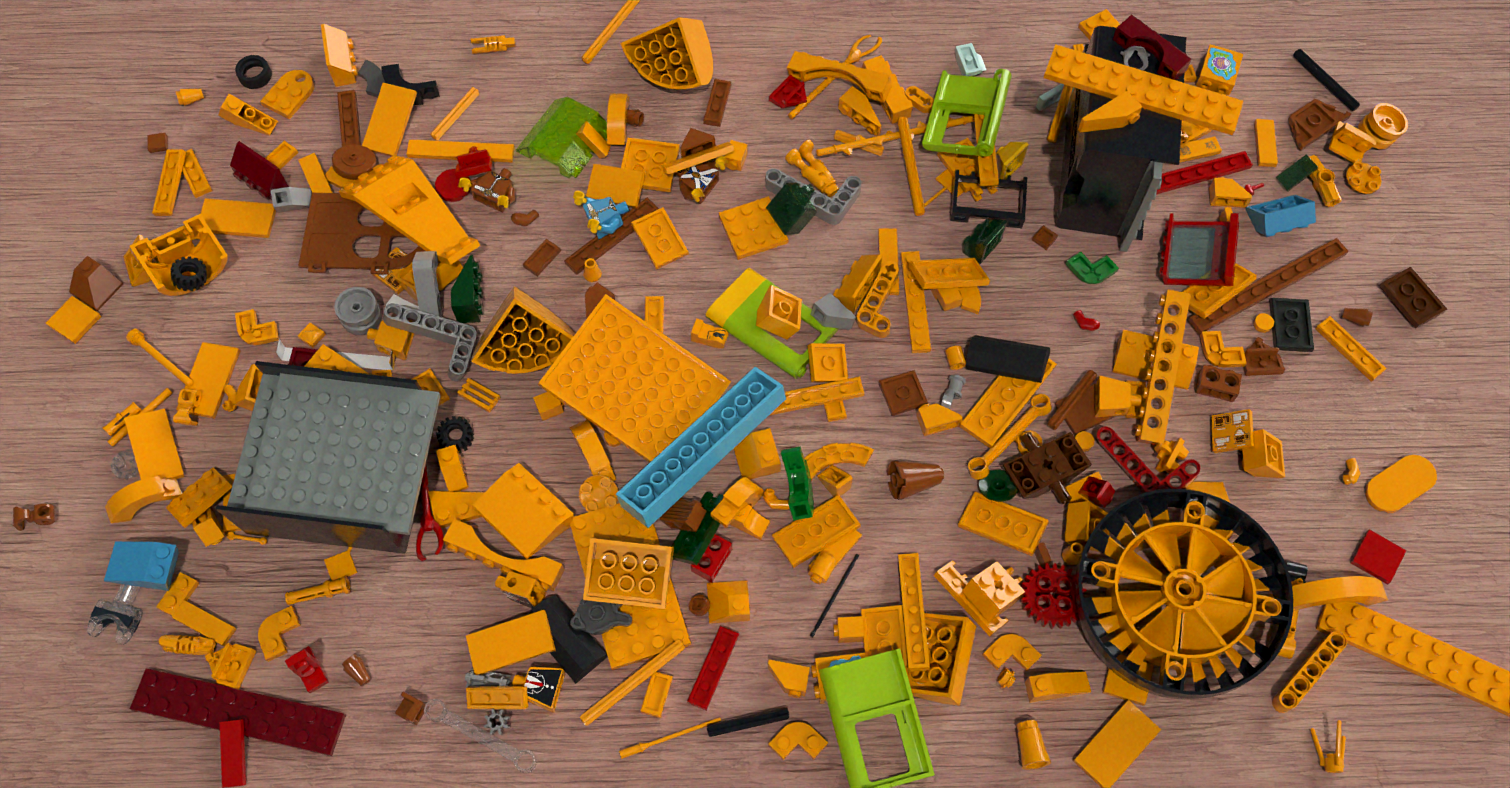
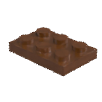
(1413, 297)

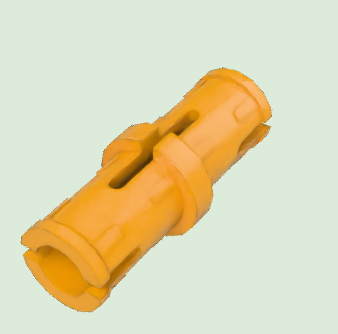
(110, 428)

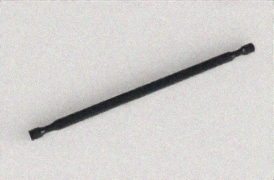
(834, 595)

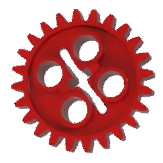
(1052, 577)

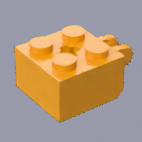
(994, 590)

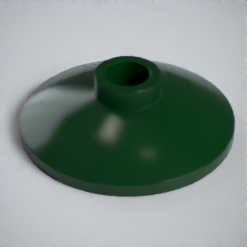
(997, 486)

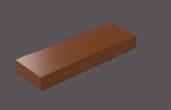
(717, 102)

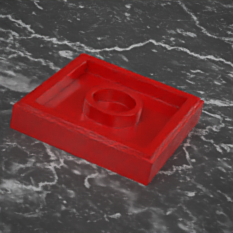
(1378, 556)

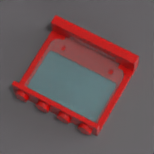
(1200, 252)

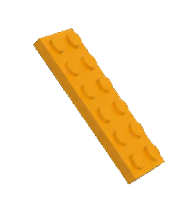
(1001, 406)

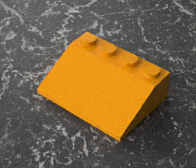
(523, 511)
(628, 573)
(949, 654)

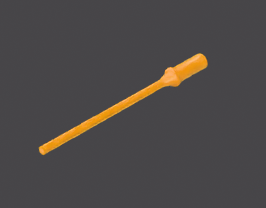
(643, 746)

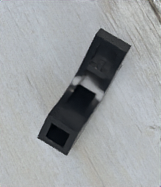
(393, 75)

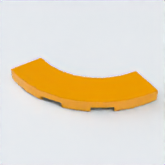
(837, 453)

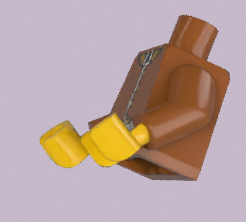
(491, 189)

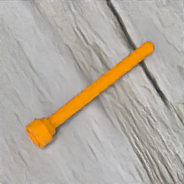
(137, 338)

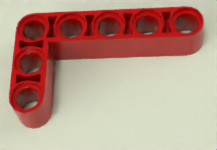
(1136, 475)

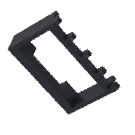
(962, 214)

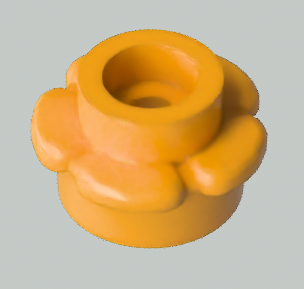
(1006, 678)

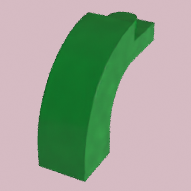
(800, 485)

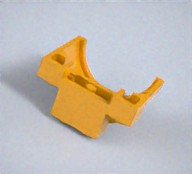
(176, 245)

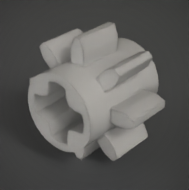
(490, 724)

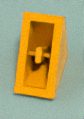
(835, 480)

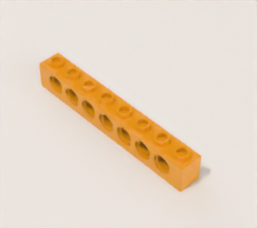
(1180, 303)

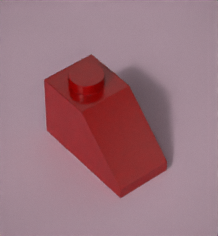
(1097, 491)

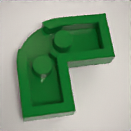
(1090, 272)

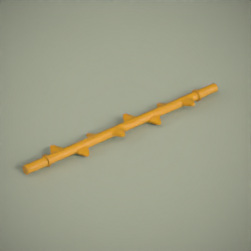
(878, 140)

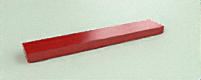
(1204, 171)

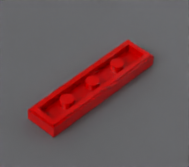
(713, 668)

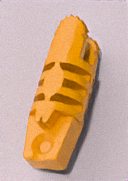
(492, 44)
(187, 644)

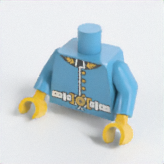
(601, 213)

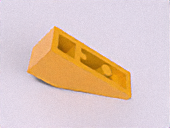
(1114, 114)
(1056, 685)

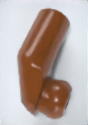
(523, 219)

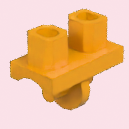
(1168, 453)

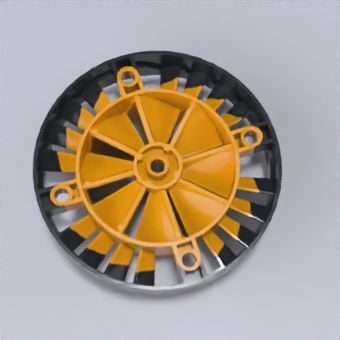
(1215, 607)

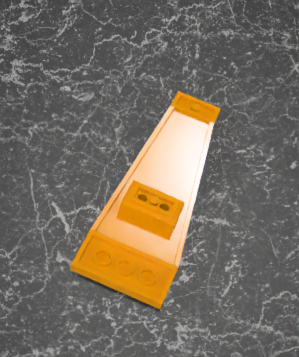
(411, 205)

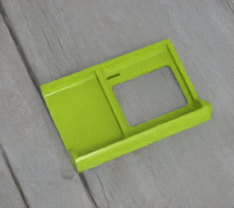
(867, 691)

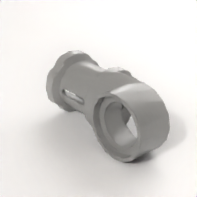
(953, 390)

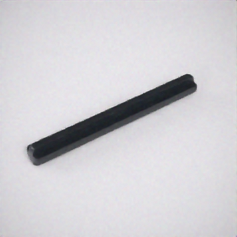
(1326, 80)

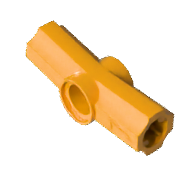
(1324, 183)

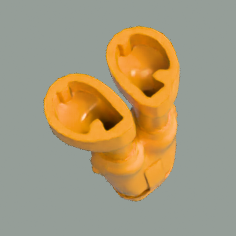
(816, 173)

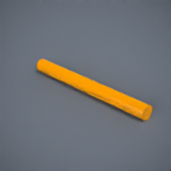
(150, 407)

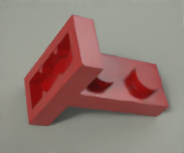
(308, 669)

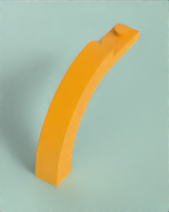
(1336, 590)

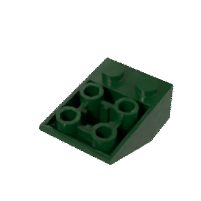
(467, 293)

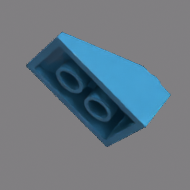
(142, 564)

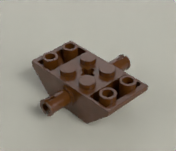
(1047, 466)

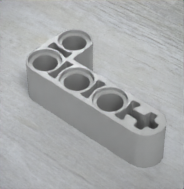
(426, 284)

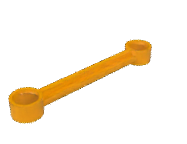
(1009, 436)

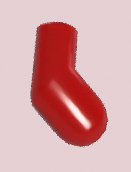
(1086, 323)

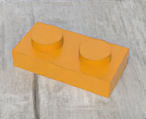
(180, 590)

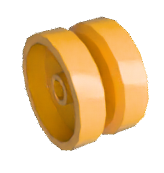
(1385, 124)

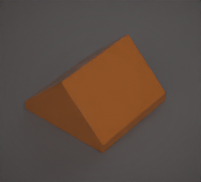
(696, 141)

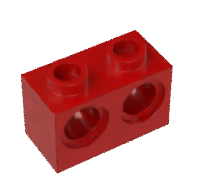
(715, 558)

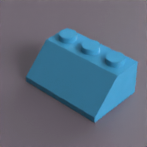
(1282, 215)

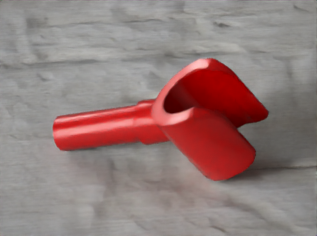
(1250, 189)

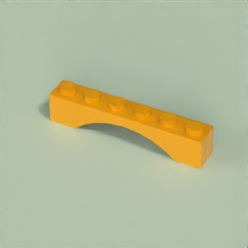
(809, 67)
(463, 538)

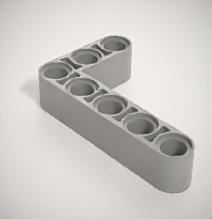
(827, 204)
(440, 324)

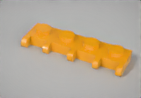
(954, 584)

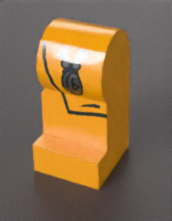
(708, 334)

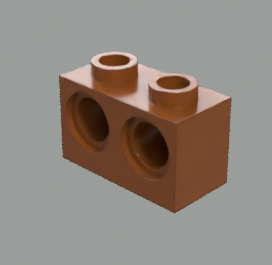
(1218, 387)

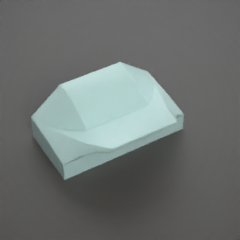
(968, 60)

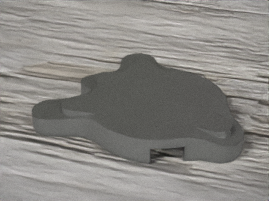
(599, 617)

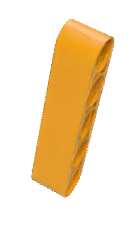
(1301, 675)

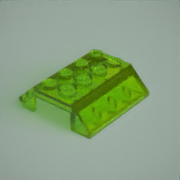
(556, 137)

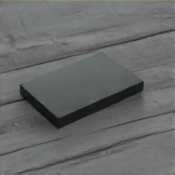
(1291, 324)

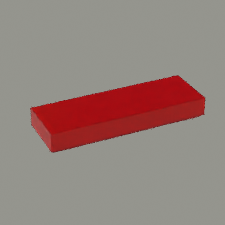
(232, 753)

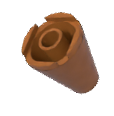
(912, 478)

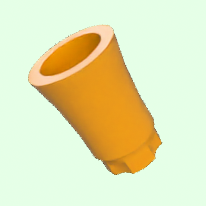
(1032, 746)

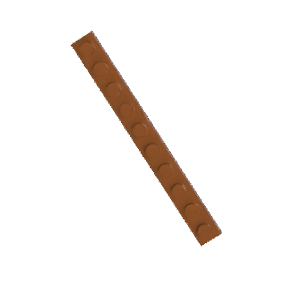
(1272, 284)

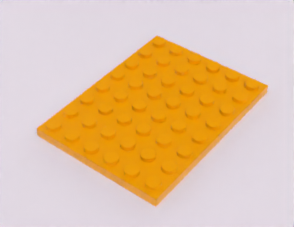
(632, 380)

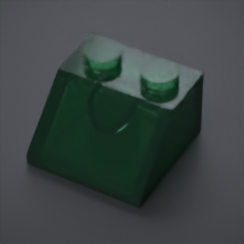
(984, 239)

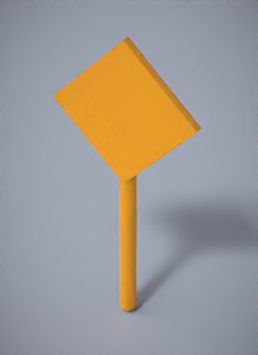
(340, 565)

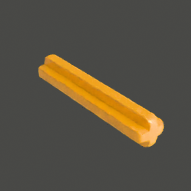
(846, 138)

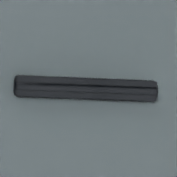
(747, 722)

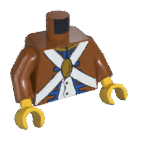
(700, 179)

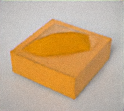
(311, 335)

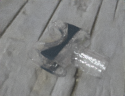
(119, 612)

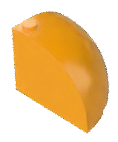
(673, 54)
(521, 336)

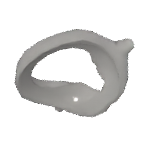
(1141, 53)

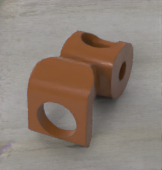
(42, 515)

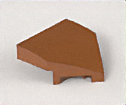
(1262, 360)

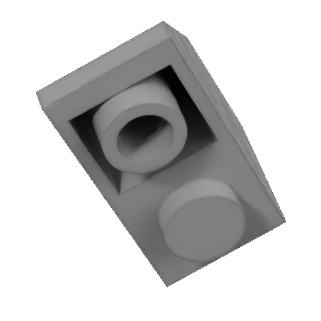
(291, 198)
(832, 313)

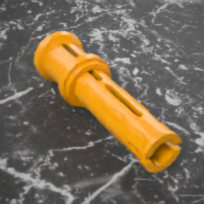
(327, 589)

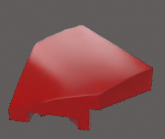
(789, 93)
(473, 163)

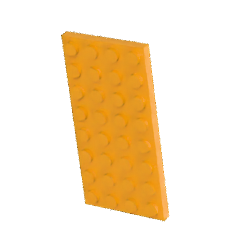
(651, 628)

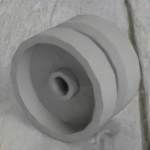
(358, 310)

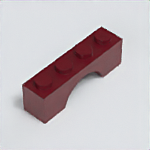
(1135, 33)

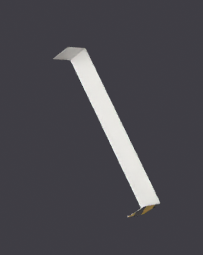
(360, 360)

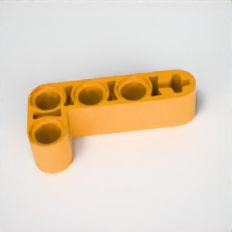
(879, 296)

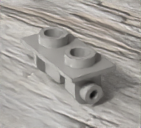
(487, 679)

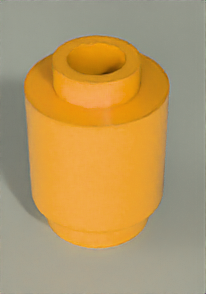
(822, 568)

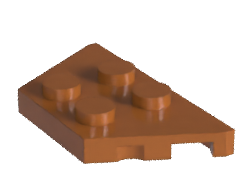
(1314, 122)

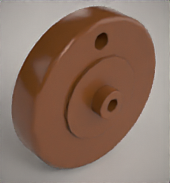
(353, 161)

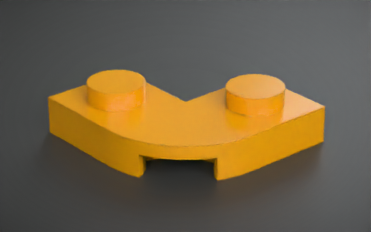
(255, 333)
(1218, 354)
(272, 629)
(1011, 646)
(798, 734)

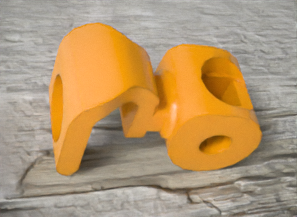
(188, 399)

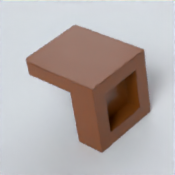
(410, 709)

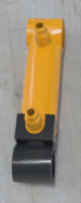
(1297, 575)

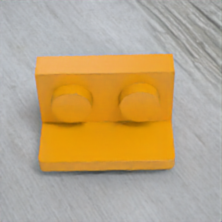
(1350, 142)

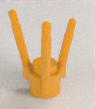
(1335, 761)

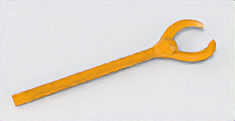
(854, 56)

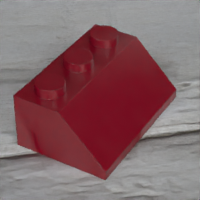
(256, 171)

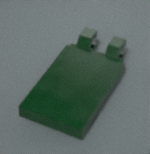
(691, 545)

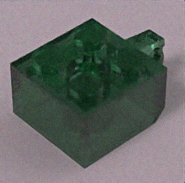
(792, 207)

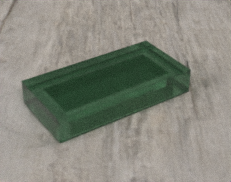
(1297, 172)

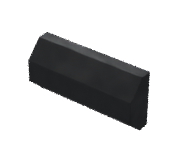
(1007, 358)
(575, 649)

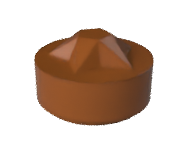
(699, 605)

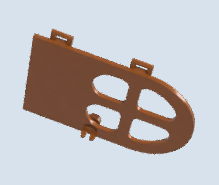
(334, 228)

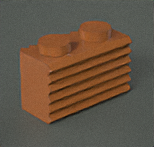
(684, 515)

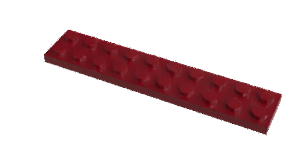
(263, 716)

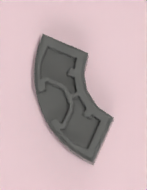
(373, 76)

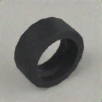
(249, 62)

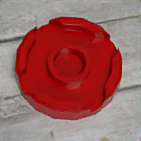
(447, 186)

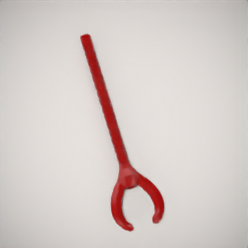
(427, 522)

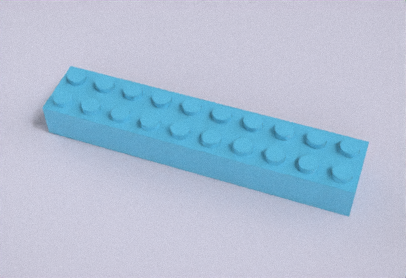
(701, 447)

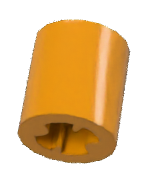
(955, 357)

